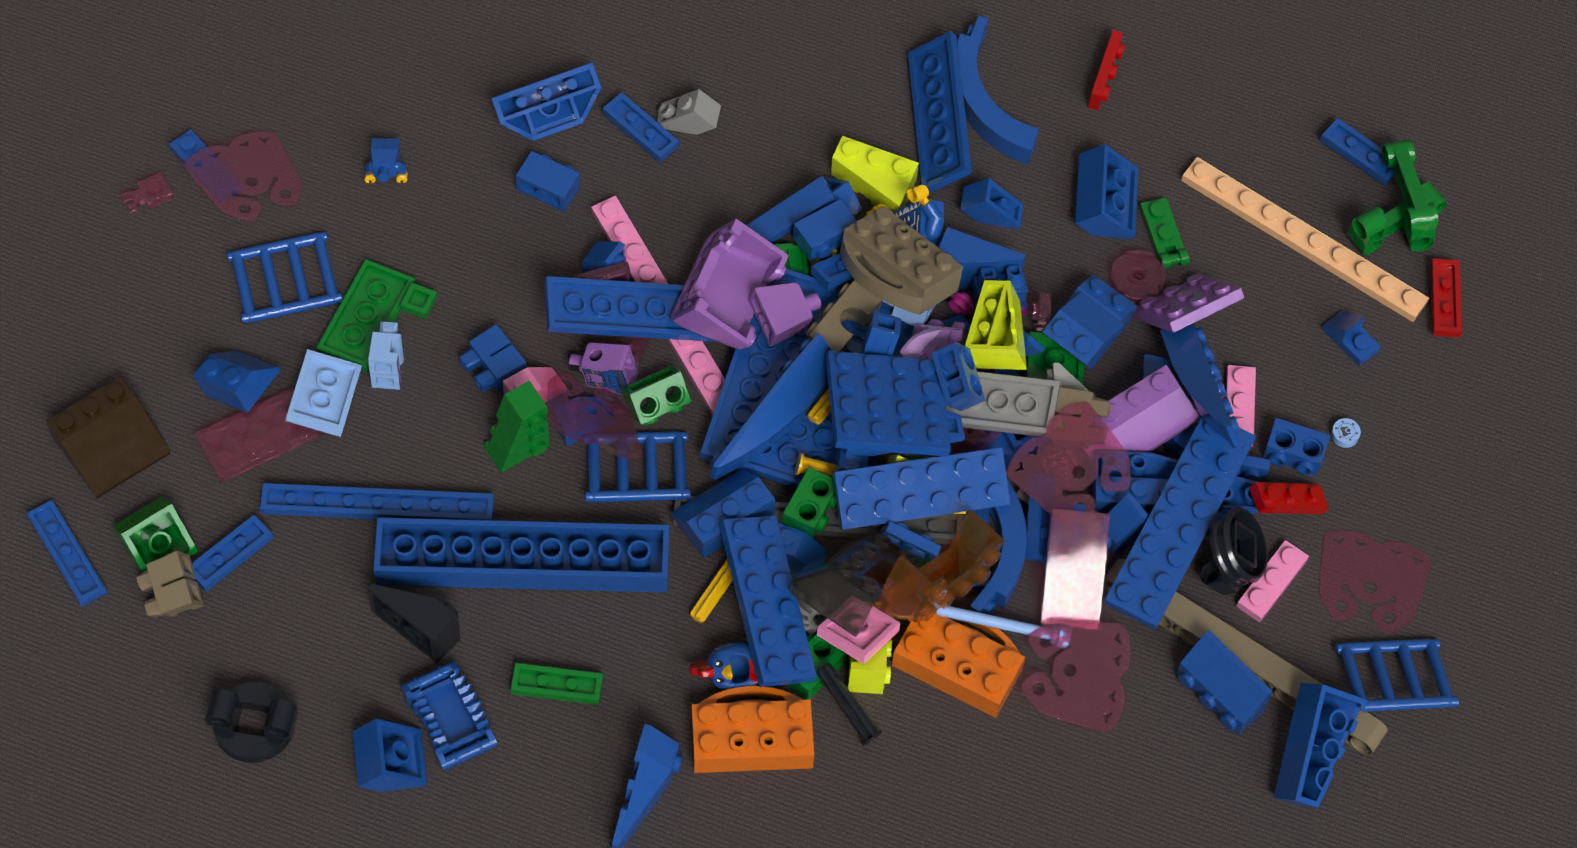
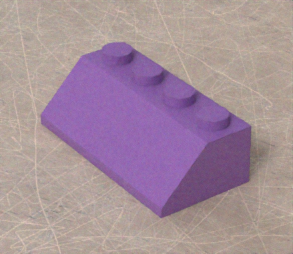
(1150, 412)

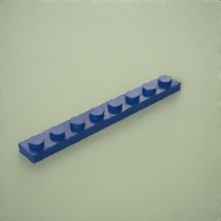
(374, 503)

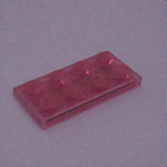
(253, 437)
(1075, 565)

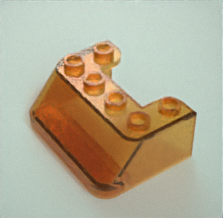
(920, 592)

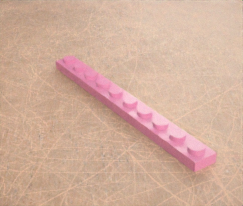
(643, 268)

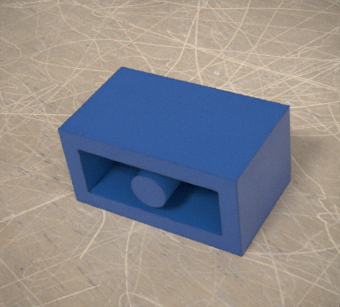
(548, 181)
(823, 230)

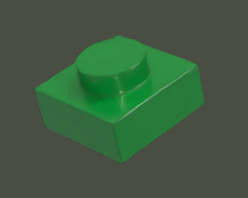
(418, 301)

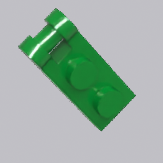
(1163, 233)

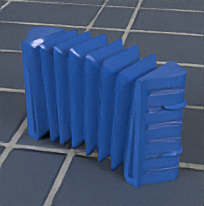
(450, 714)

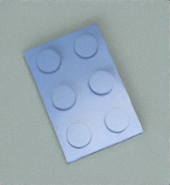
(323, 393)

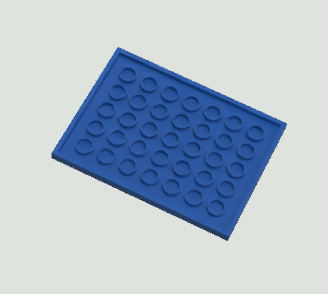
(756, 372)

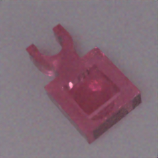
(151, 191)
(1042, 311)

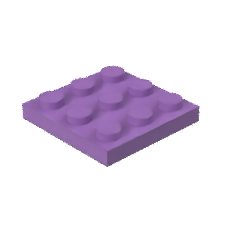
(1187, 302)

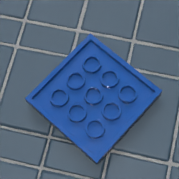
(887, 404)

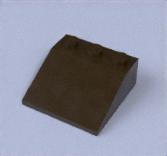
(107, 437)

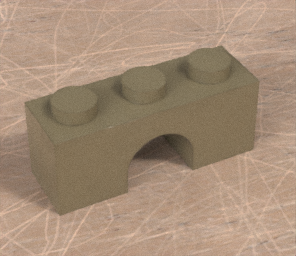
(853, 304)

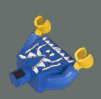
(922, 214)

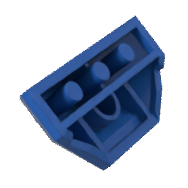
(549, 103)

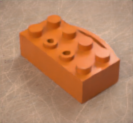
(961, 661)
(752, 732)

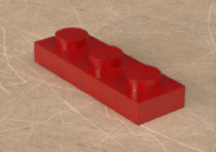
(1107, 70)
(1446, 298)
(1289, 498)

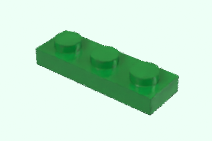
(557, 683)

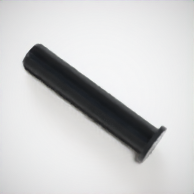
(848, 703)

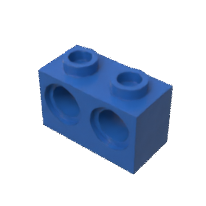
(958, 376)
(1297, 440)

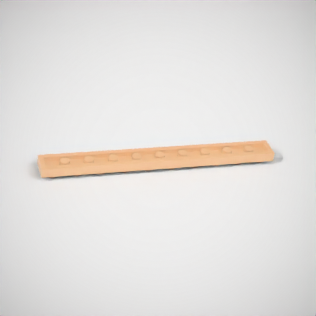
(1305, 239)

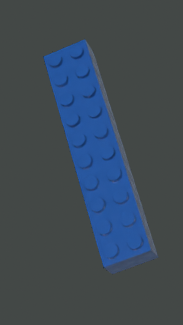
(521, 555)

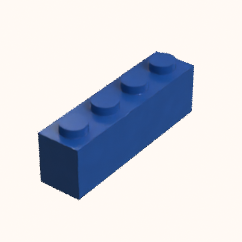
(1315, 742)

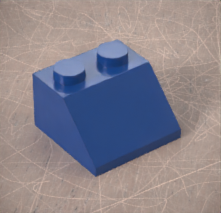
(1107, 298)
(1084, 330)
(235, 378)
(389, 756)

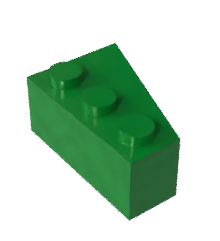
(520, 428)

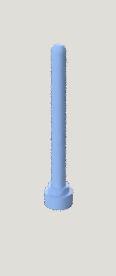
(992, 621)

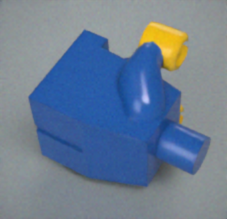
(385, 161)

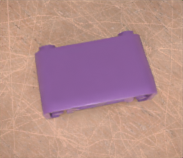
(722, 281)

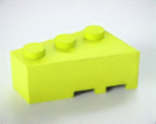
(874, 172)
(997, 328)
(871, 675)

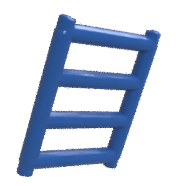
(277, 308)
(651, 492)
(1403, 648)

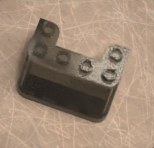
(848, 579)

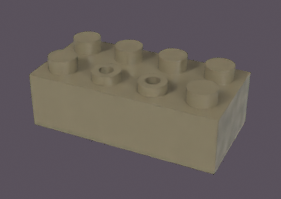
(898, 262)

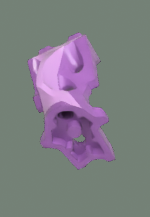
(933, 337)

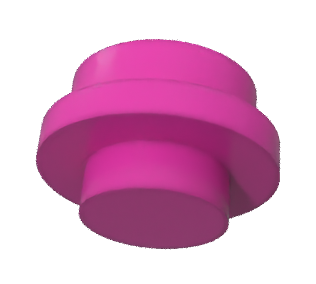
(962, 304)

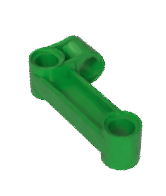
(1420, 217)
(1373, 225)

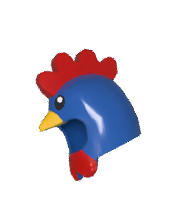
(727, 666)

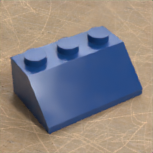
(1106, 194)
(734, 497)
(1224, 683)

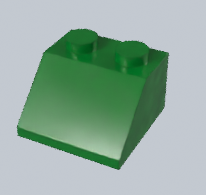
(153, 533)

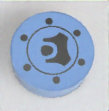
(1345, 432)

